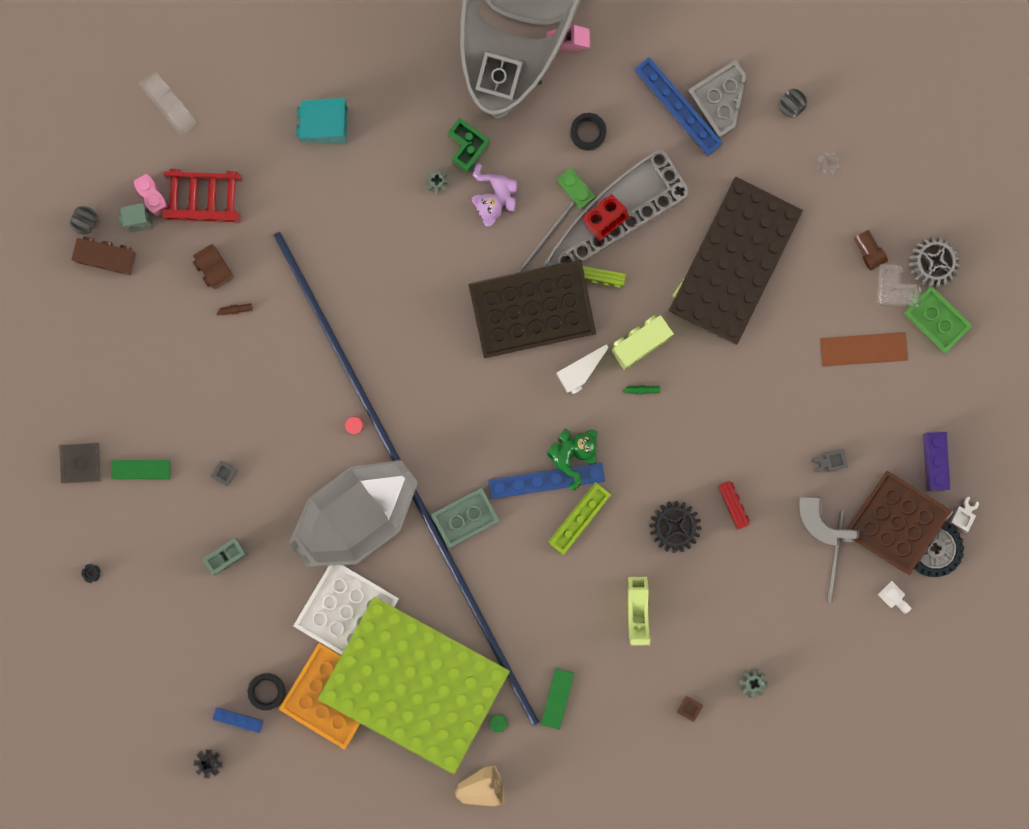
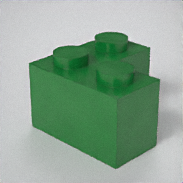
(472, 145)

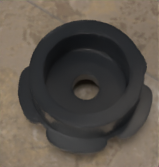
(90, 578)

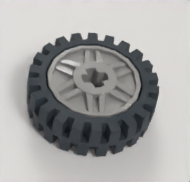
(948, 554)

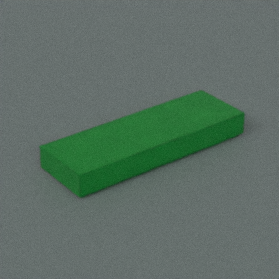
(141, 469)
(557, 698)

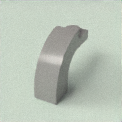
(815, 523)

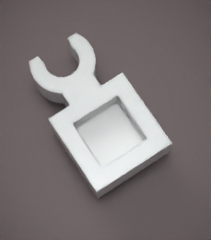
(963, 517)

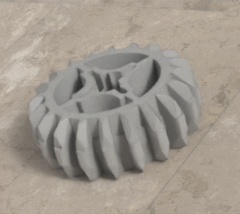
(943, 248)

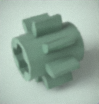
(441, 184)

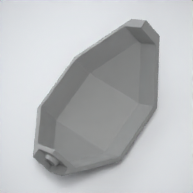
(354, 514)

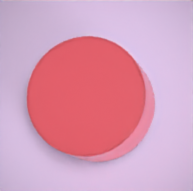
(354, 424)

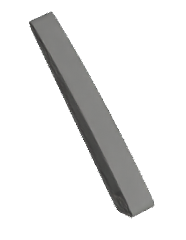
(636, 190)

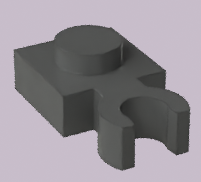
(833, 461)

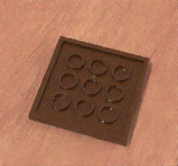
(899, 522)

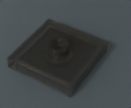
(80, 463)

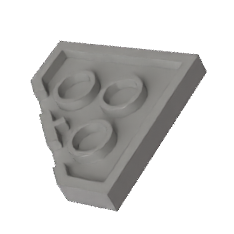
(720, 97)

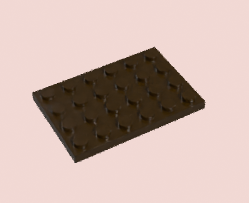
(532, 308)

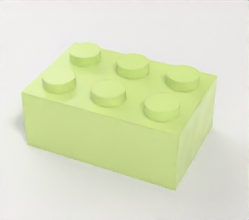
(641, 341)

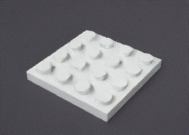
(339, 606)

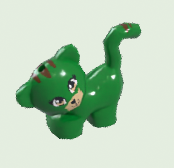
(582, 447)

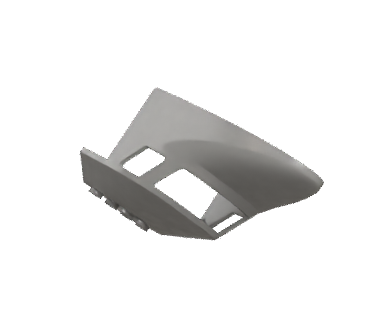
(507, 67)

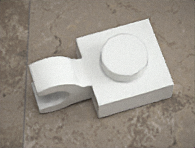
(892, 596)

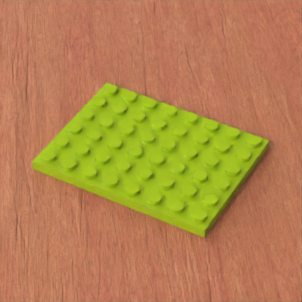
(413, 685)

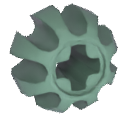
(753, 690)

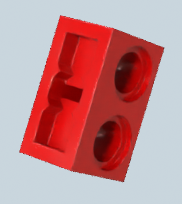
(609, 220)

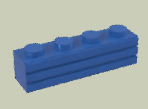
(238, 720)

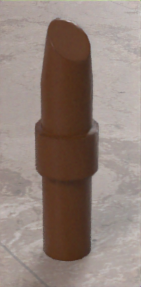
(235, 309)

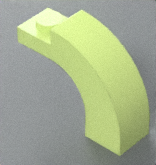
(638, 611)

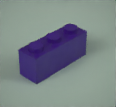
(936, 461)

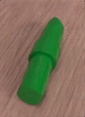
(642, 389)

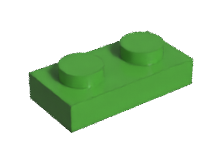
(575, 188)

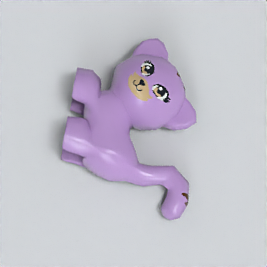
(490, 205)

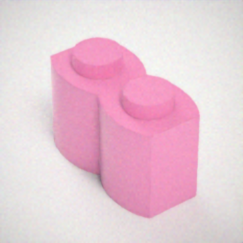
(149, 191)

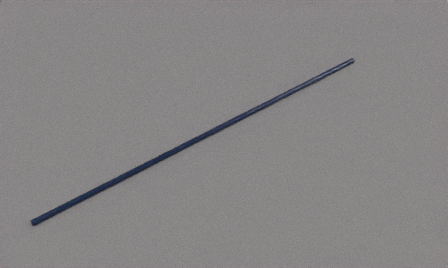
(416, 498)

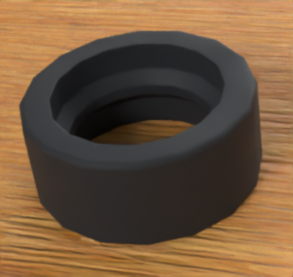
(588, 117)
(252, 686)

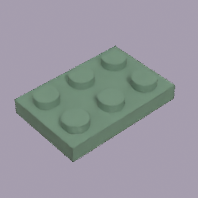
(465, 518)

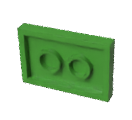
(938, 320)

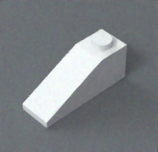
(577, 374)

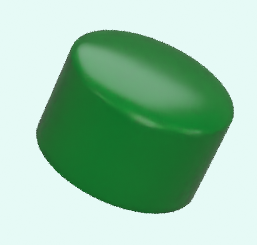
(498, 723)

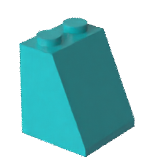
(323, 121)

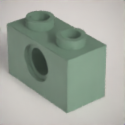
(135, 217)

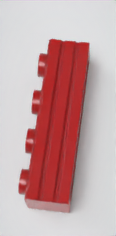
(733, 505)

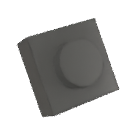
(224, 473)

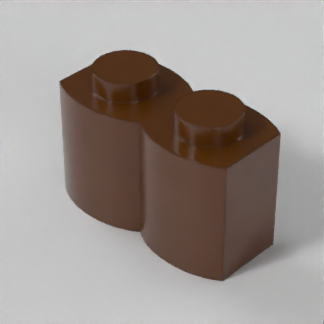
(212, 266)

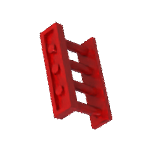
(210, 213)

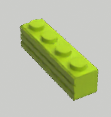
(603, 276)

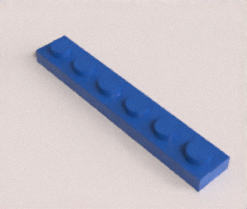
(678, 106)
(544, 481)

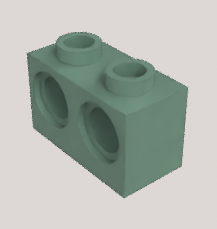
(225, 556)

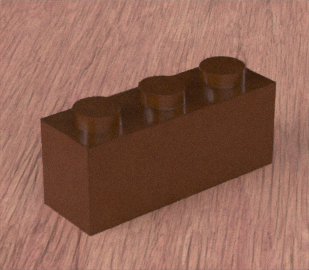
(104, 255)

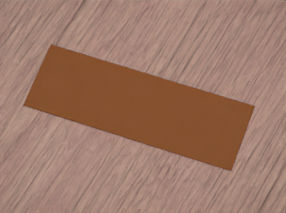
(864, 349)

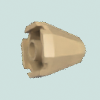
(481, 788)

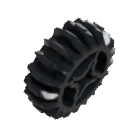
(685, 513)

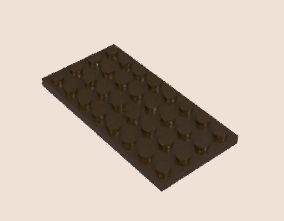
(735, 260)

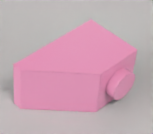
(576, 38)

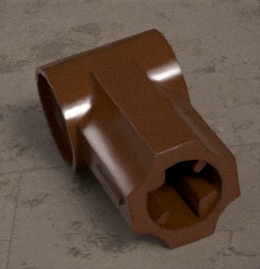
(872, 254)

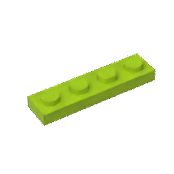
(579, 518)

